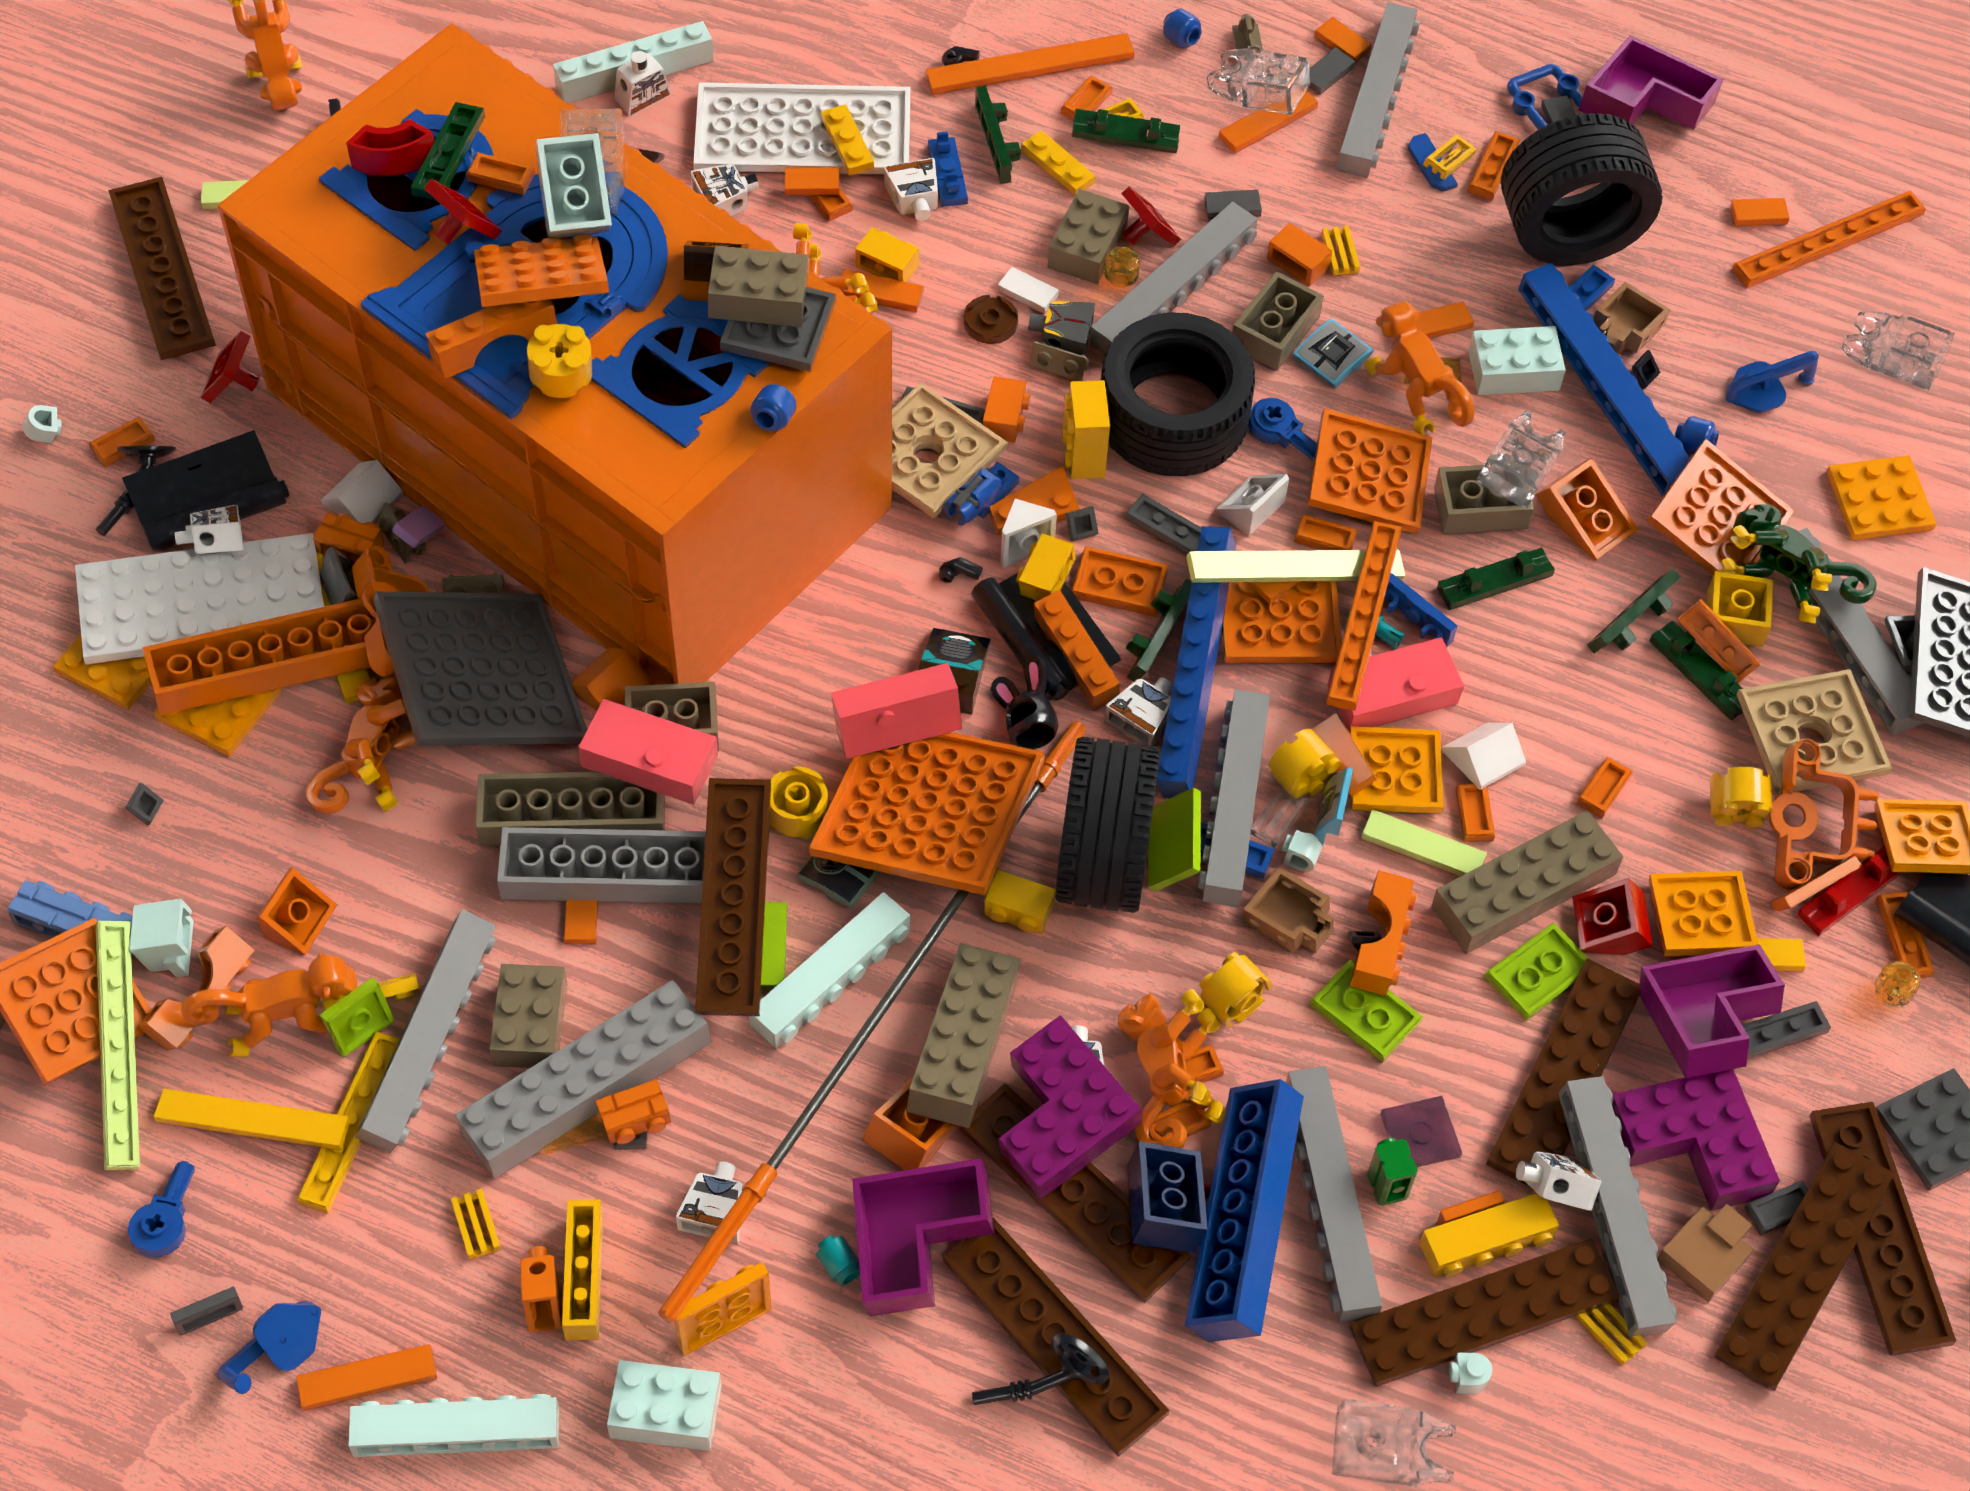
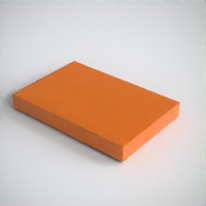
(1119, 580)

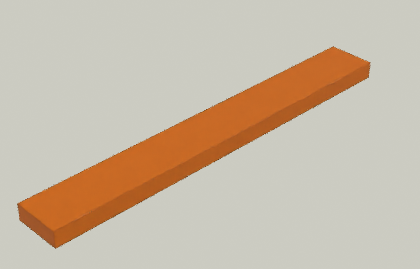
(1029, 63)
(1828, 239)
(1364, 616)

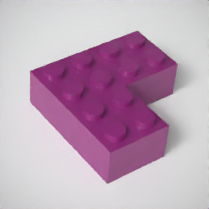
(1654, 79)
(1704, 999)
(1080, 1110)
(1707, 1121)
(905, 1214)

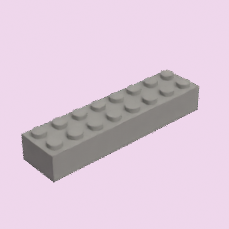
(601, 865)
(563, 1087)

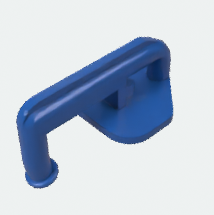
(1758, 383)
(284, 1333)

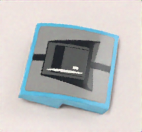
(1333, 352)
(1332, 805)

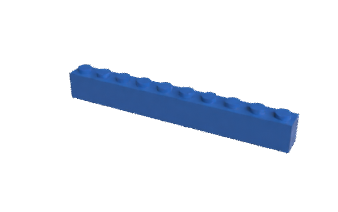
(1605, 376)
(1194, 674)

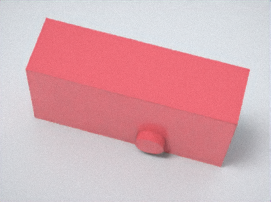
(1405, 685)
(897, 710)
(648, 751)

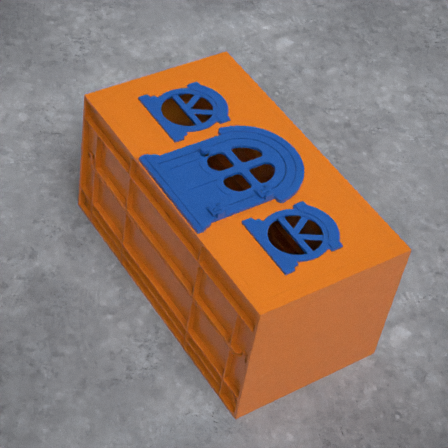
(617, 509)

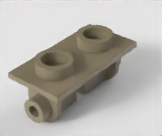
(1247, 34)
(1058, 361)
(386, 522)
(474, 584)

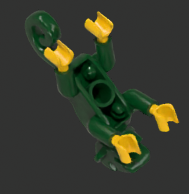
(1795, 557)

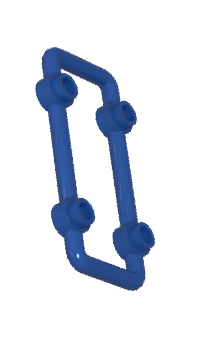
(1524, 100)

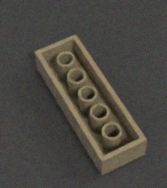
(563, 801)
(1526, 881)
(963, 1035)

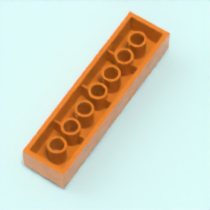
(258, 656)

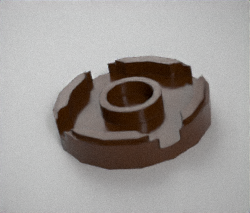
(990, 319)

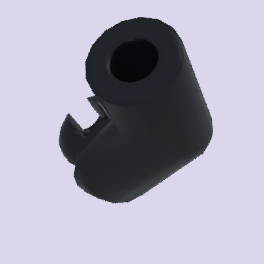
(959, 54)
(957, 566)

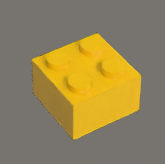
(1742, 605)

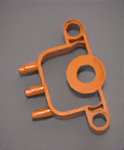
(372, 574)
(1810, 771)

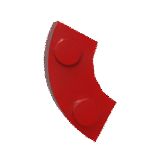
(391, 149)

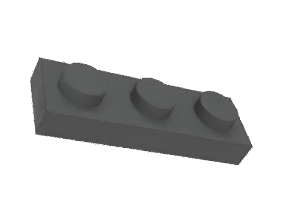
(1164, 524)
(1786, 1029)

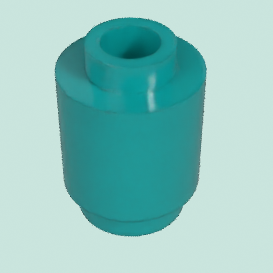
(838, 1259)

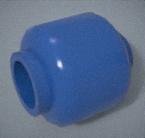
(1182, 28)
(773, 407)
(1695, 431)

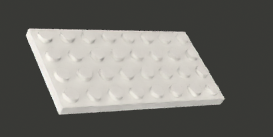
(783, 127)
(190, 594)

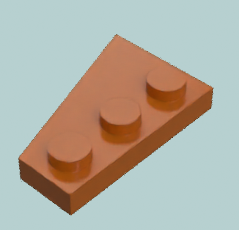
(1048, 491)

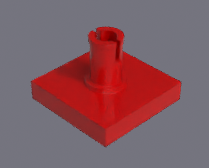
(460, 213)
(1148, 219)
(228, 369)

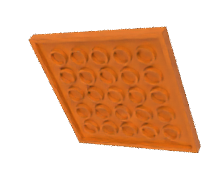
(930, 809)

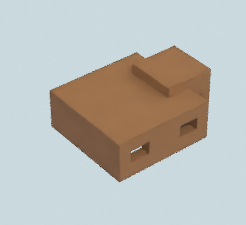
(1630, 318)
(1290, 912)
(1708, 1250)

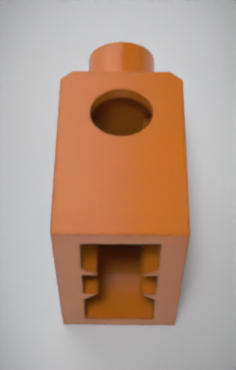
(540, 1290)

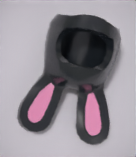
(1029, 714)

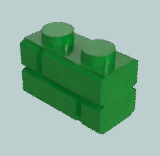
(1392, 1171)

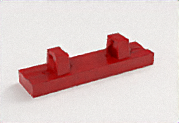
(1848, 893)

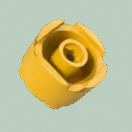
(559, 359)
(1303, 764)
(1741, 797)
(798, 802)
(1235, 989)

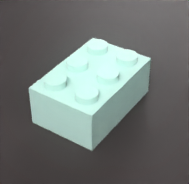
(573, 185)
(1516, 360)
(664, 1405)

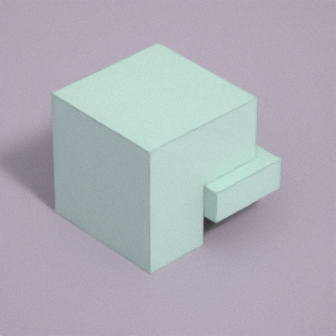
(162, 936)

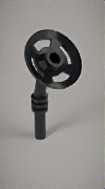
(146, 458)
(1075, 1365)

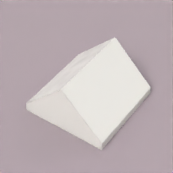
(363, 492)
(1254, 501)
(1024, 527)
(1487, 753)

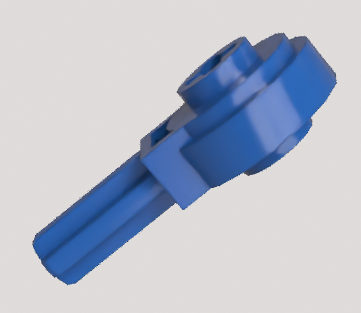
(1276, 422)
(160, 1226)

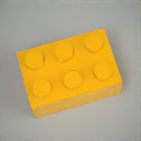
(1086, 429)

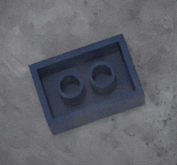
(1167, 1197)

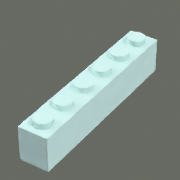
(597, 71)
(830, 970)
(454, 1426)

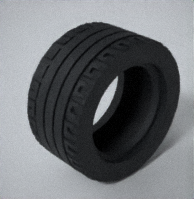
(1571, 156)
(1185, 347)
(1107, 824)

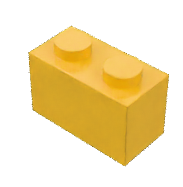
(886, 255)
(1046, 568)
(1019, 902)

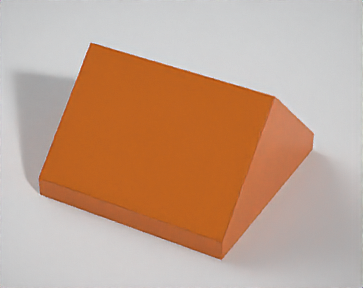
(608, 677)
(295, 913)

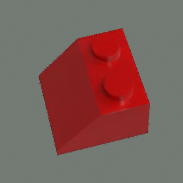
(1612, 919)

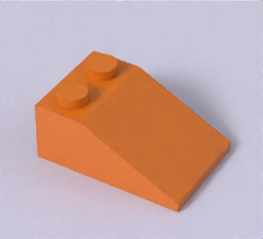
(1587, 509)
(905, 1136)

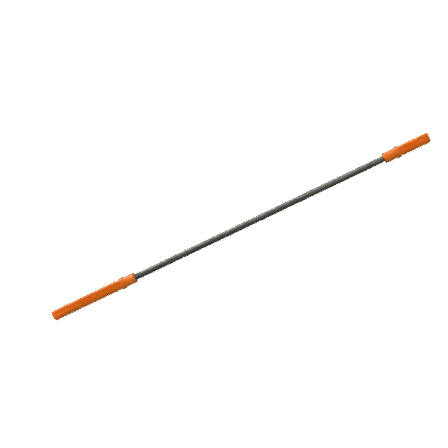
(756, 1187)

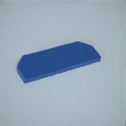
(1420, 149)

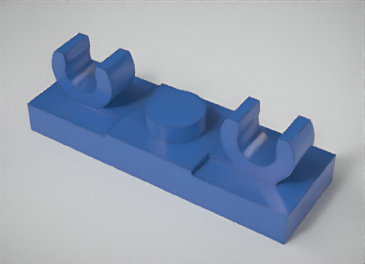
(948, 170)
(1419, 611)

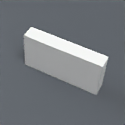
(1027, 290)

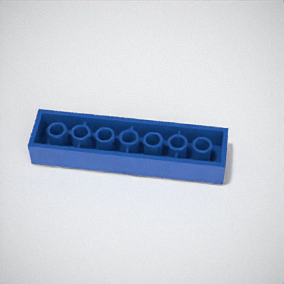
(1244, 1211)

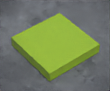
(357, 1017)

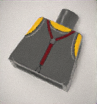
(1065, 325)

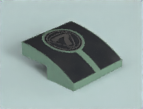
(839, 880)

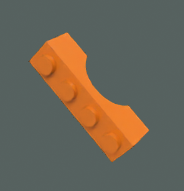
(459, 342)
(1084, 658)
(221, 959)
(1376, 961)

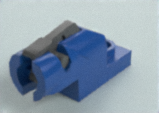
(981, 492)

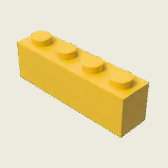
(1489, 1235)
(582, 1270)

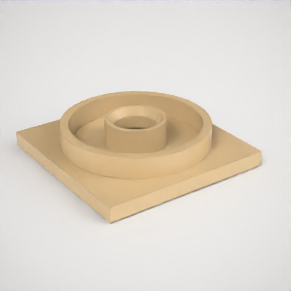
(933, 423)
(1821, 703)

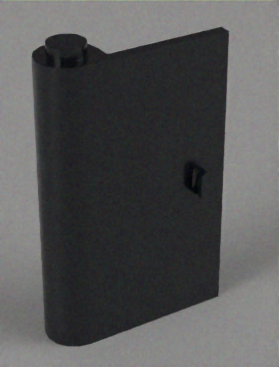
(202, 481)
(1015, 622)
(1941, 911)

